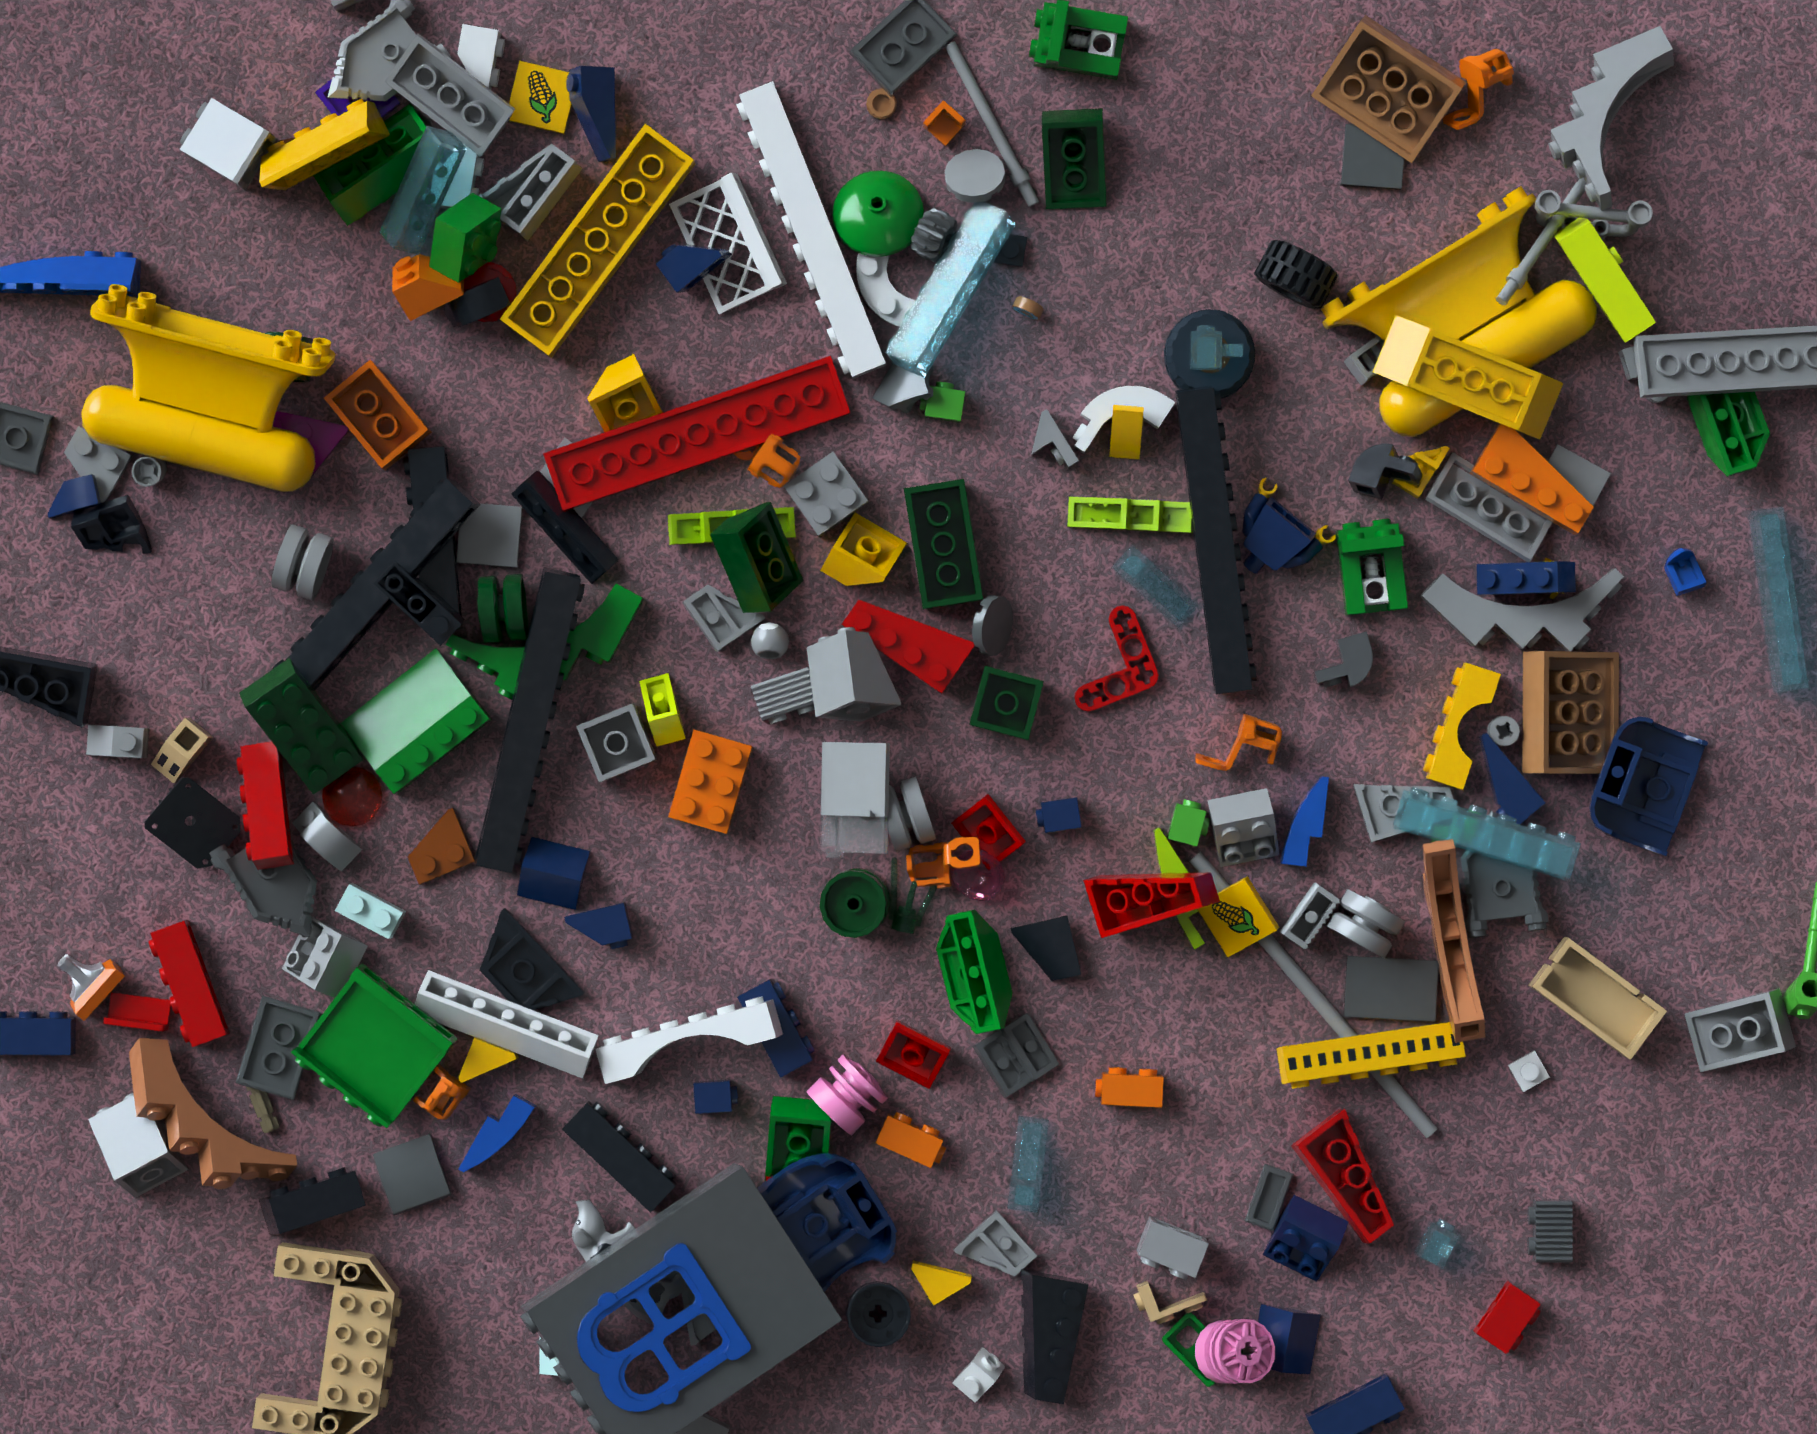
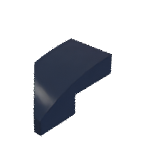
(75, 495)

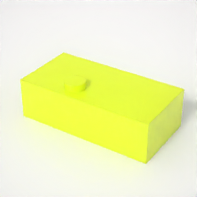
(1604, 278)

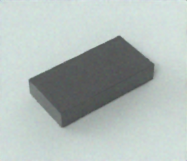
(1269, 1197)

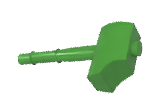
(1801, 995)

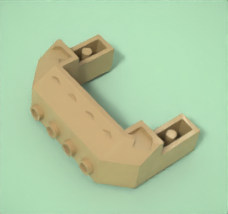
(355, 1347)

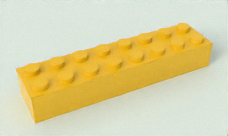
(598, 241)

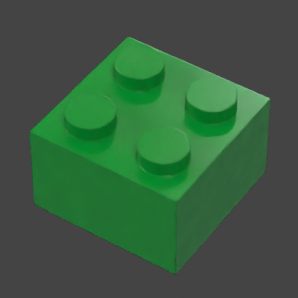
(465, 237)

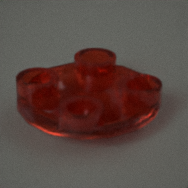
(353, 797)

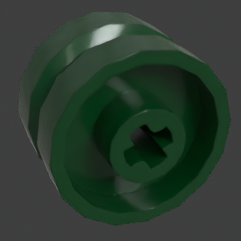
(502, 608)
(872, 897)

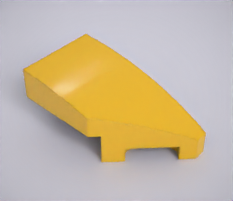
(1428, 463)

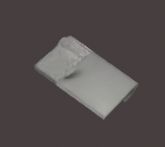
(854, 798)

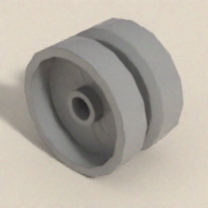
(302, 562)
(908, 814)
(1366, 922)

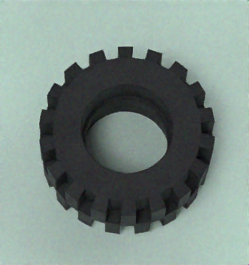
(1296, 274)

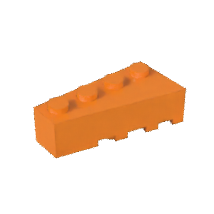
(1528, 478)

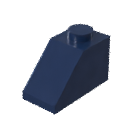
(689, 264)
(604, 925)

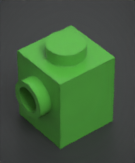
(945, 403)
(1188, 823)

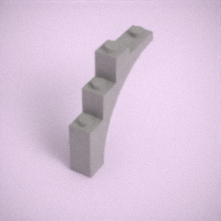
(1616, 76)
(1520, 624)

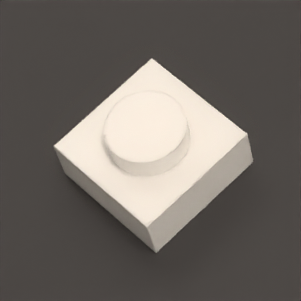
(1528, 1071)

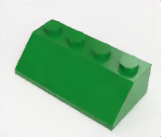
(375, 172)

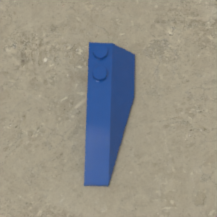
(73, 275)

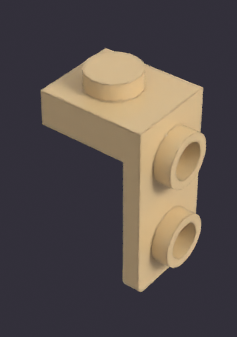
(1146, 1300)

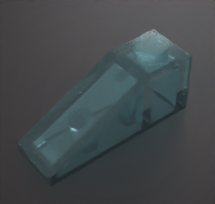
(1154, 586)
(1027, 1164)

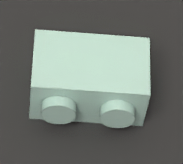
(370, 911)

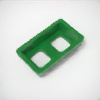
(1187, 1356)

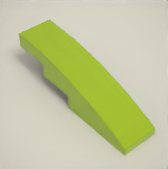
(1129, 514)
(697, 527)
(1170, 863)

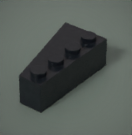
(49, 682)
(1050, 1332)

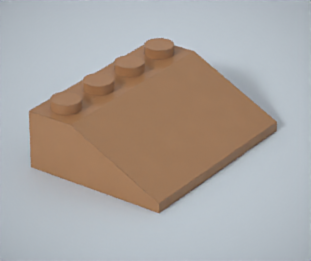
(1388, 88)
(1569, 710)

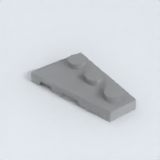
(1381, 804)

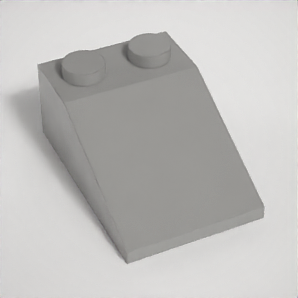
(1740, 1030)

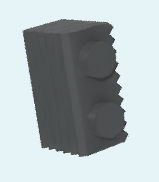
(1551, 1230)

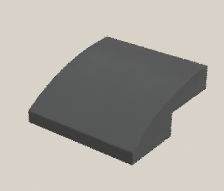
(1015, 1055)
(412, 1174)

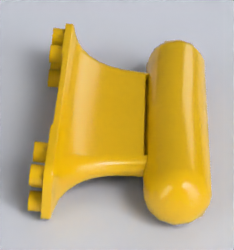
(1457, 297)
(204, 393)

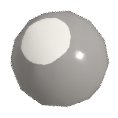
(770, 641)

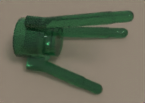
(905, 917)

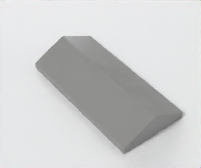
(450, 95)
(1487, 509)

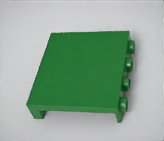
(374, 1046)

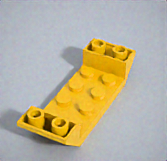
(1467, 377)

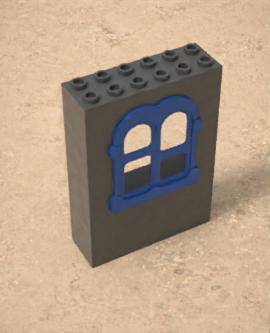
(741, 1278)

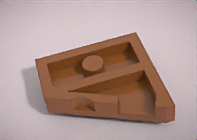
(441, 849)

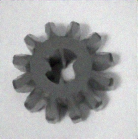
(933, 234)

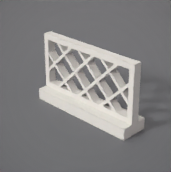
(749, 228)

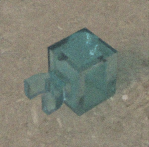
(1208, 350)
(1437, 1242)

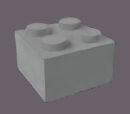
(826, 494)
(616, 742)
(1171, 1247)

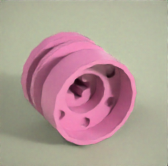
(847, 1094)
(1220, 1351)

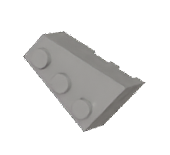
(533, 190)

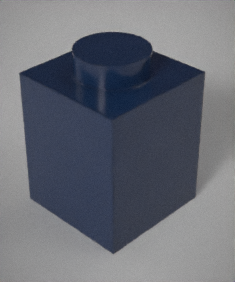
(1059, 815)
(714, 1096)

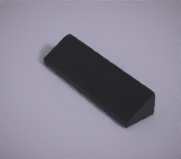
(564, 527)

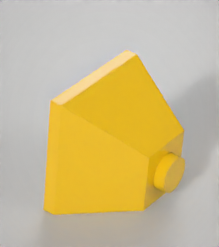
(623, 395)
(862, 553)

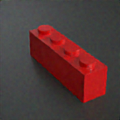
(266, 806)
(189, 983)

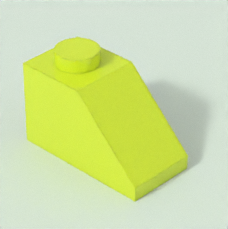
(662, 710)

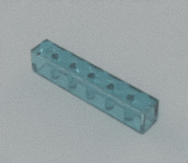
(950, 288)
(1778, 599)
(1487, 835)

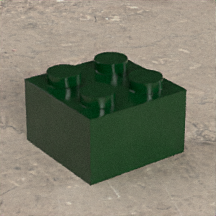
(1006, 703)

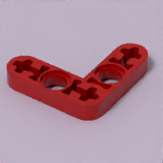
(1128, 674)

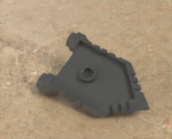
(1499, 892)
(272, 894)

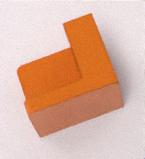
(944, 123)

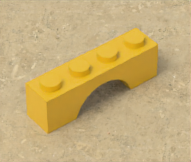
(1449, 762)

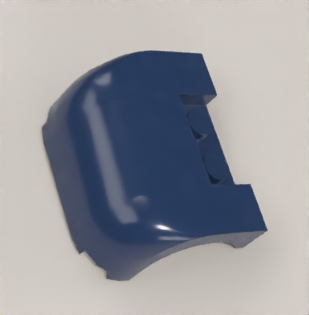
(1645, 783)
(830, 1215)

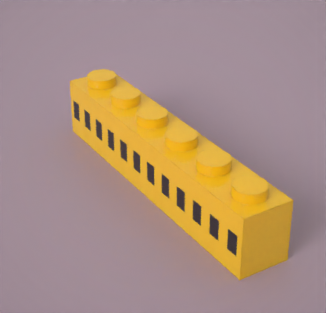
(1367, 1053)

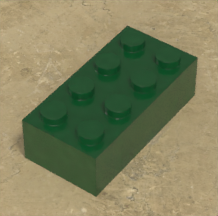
(943, 544)
(301, 726)

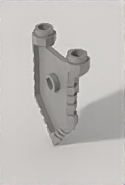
(372, 55)

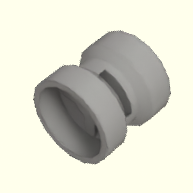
(144, 474)

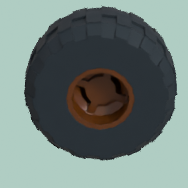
(1234, 370)

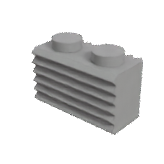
(784, 695)
(1309, 915)

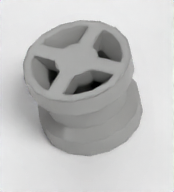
(1498, 729)

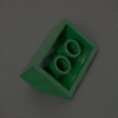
(757, 558)

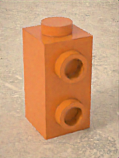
(1130, 1089)
(911, 1141)

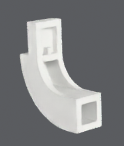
(1101, 410)

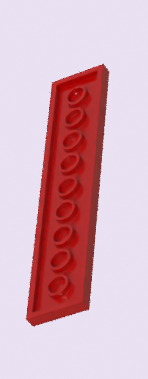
(696, 433)

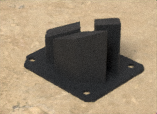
(209, 827)

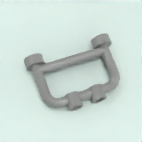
(1637, 216)

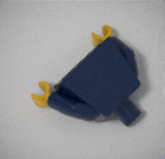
(1277, 535)

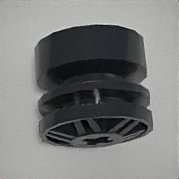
(891, 1326)

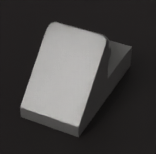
(1050, 433)

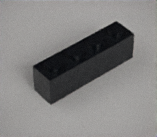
(620, 1156)

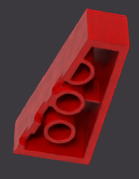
(917, 647)
(1141, 899)
(1339, 1166)

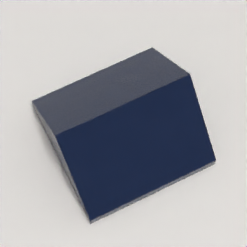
(553, 873)
(1293, 1337)

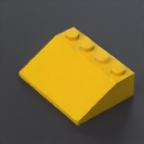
(323, 146)

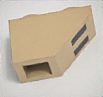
(181, 749)

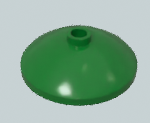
(882, 229)

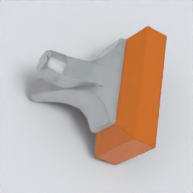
(90, 983)

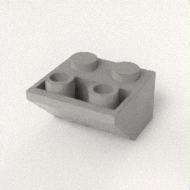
(1243, 827)
(324, 958)

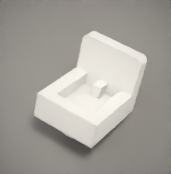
(979, 1375)

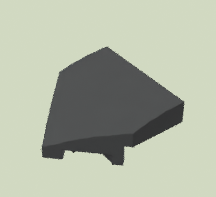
(903, 388)

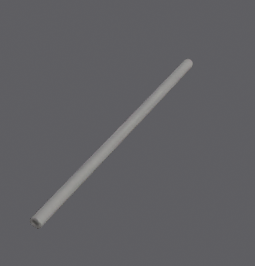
(1325, 1008)

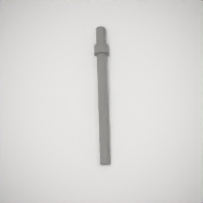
(1019, 176)
(1518, 275)

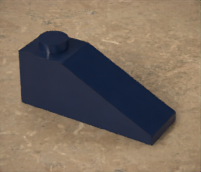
(593, 100)
(1509, 787)

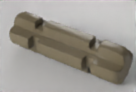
(263, 1109)

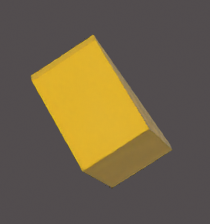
(484, 1058)
(939, 1281)

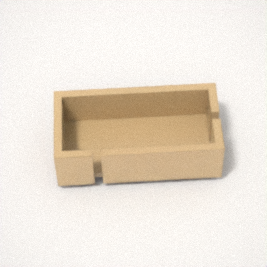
(1597, 998)

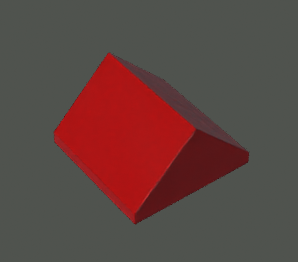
(991, 828)
(913, 1054)

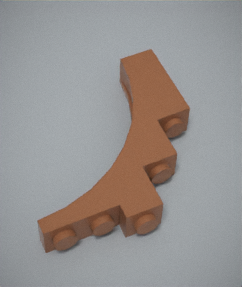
(1451, 941)
(189, 1128)

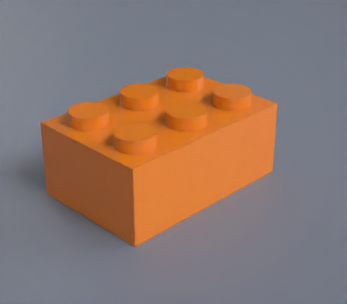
(377, 415)
(710, 781)

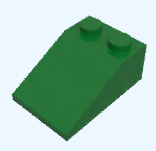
(795, 1132)

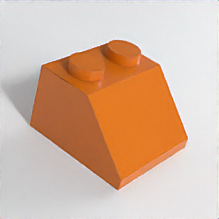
(421, 287)

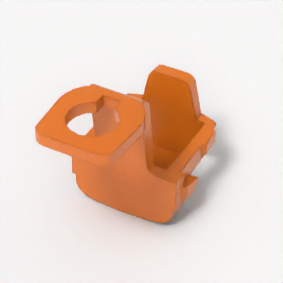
(1480, 75)
(766, 455)
(1250, 735)
(942, 865)
(445, 1089)

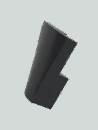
(111, 526)
(1050, 946)

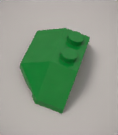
(1731, 429)
(974, 971)

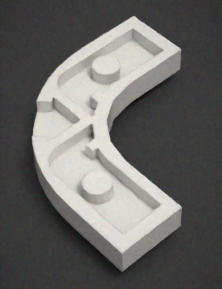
(878, 290)

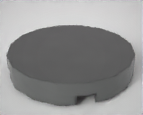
(992, 625)

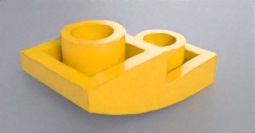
(1126, 432)

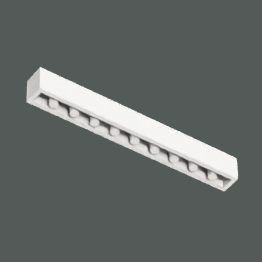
(812, 230)

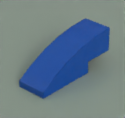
(1306, 822)
(498, 1132)

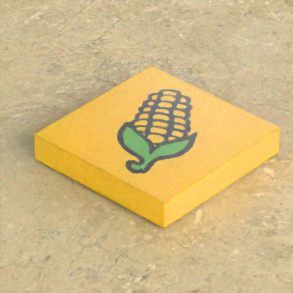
(540, 97)
(1239, 917)

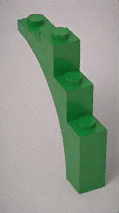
(597, 634)

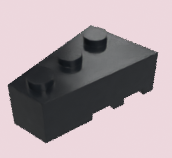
(311, 1201)

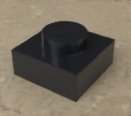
(1012, 251)

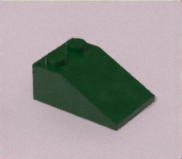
(1074, 158)

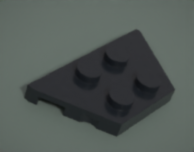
(524, 968)

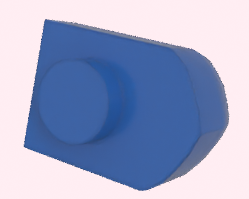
(1684, 571)

